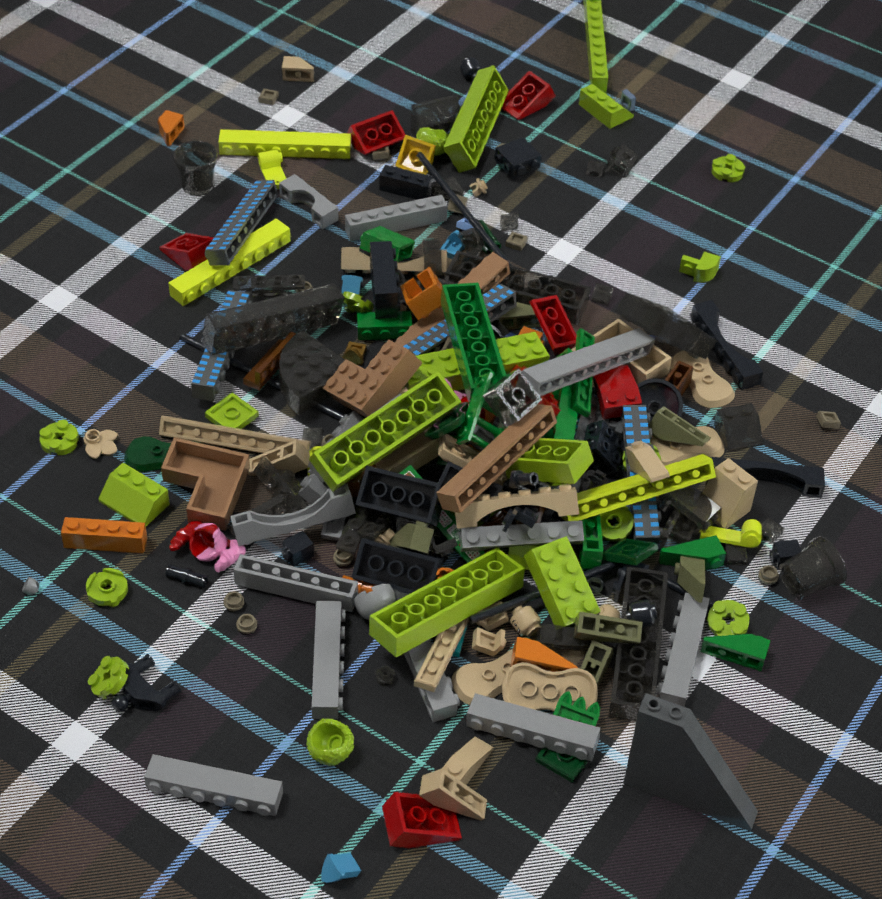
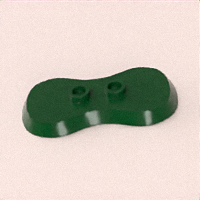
(448, 423)
(146, 454)

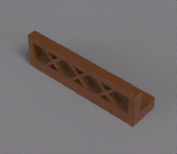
(267, 365)

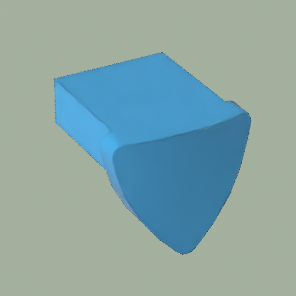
(453, 244)
(351, 284)
(339, 867)

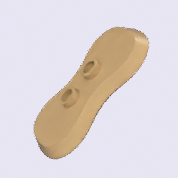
(705, 384)
(674, 451)
(481, 678)
(541, 689)

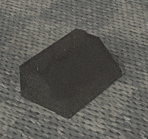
(435, 114)

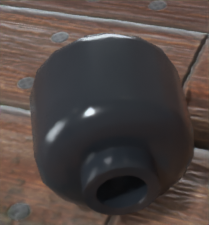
(469, 68)
(643, 612)

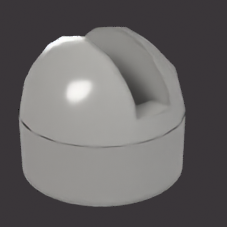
(30, 586)

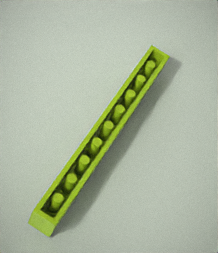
(596, 44)

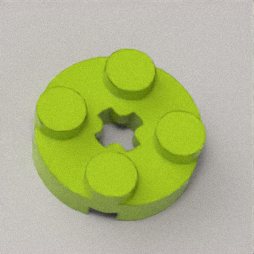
(728, 168)
(354, 303)
(59, 429)
(619, 531)
(107, 597)
(729, 608)
(108, 677)

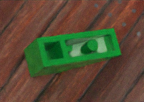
(592, 547)
(705, 548)
(740, 649)

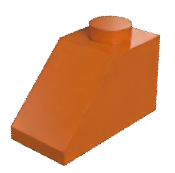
(170, 126)

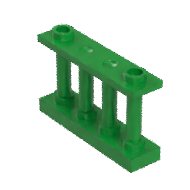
(472, 417)

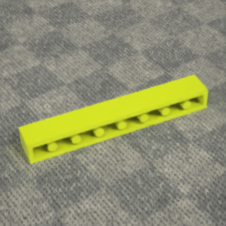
(288, 143)
(206, 277)
(636, 488)

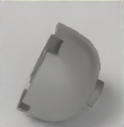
(375, 600)

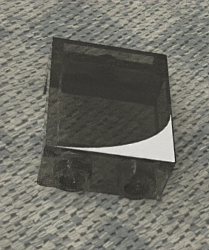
(693, 505)

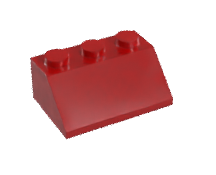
(376, 133)
(554, 323)

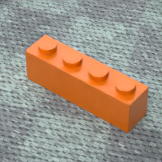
(104, 535)

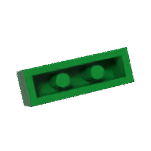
(382, 329)

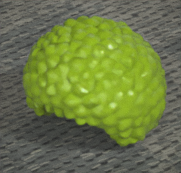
(435, 137)
(330, 742)

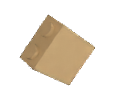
(732, 491)

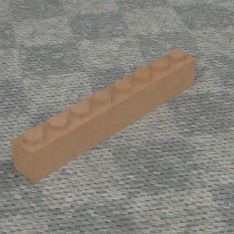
(487, 274)
(495, 459)

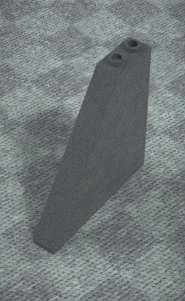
(681, 764)

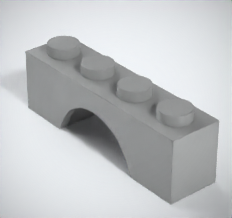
(298, 191)

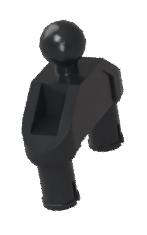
(520, 481)
(140, 692)

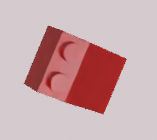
(528, 96)
(187, 250)
(616, 389)
(418, 823)

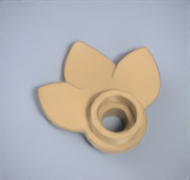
(100, 443)

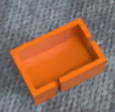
(424, 301)

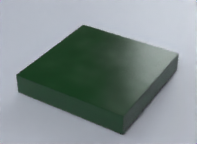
(630, 551)
(561, 764)

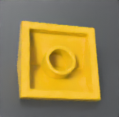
(408, 154)

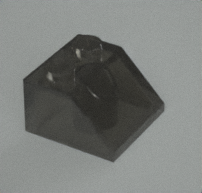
(739, 427)

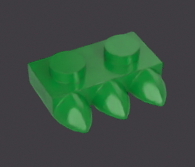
(578, 710)

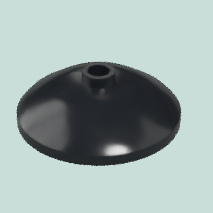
(659, 394)

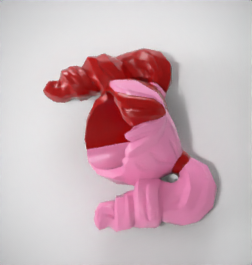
(208, 544)

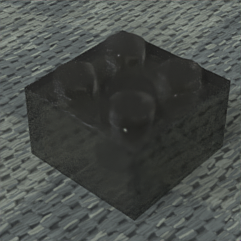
(512, 397)

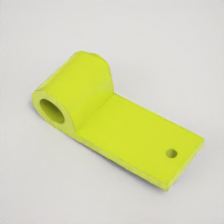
(271, 166)
(749, 536)

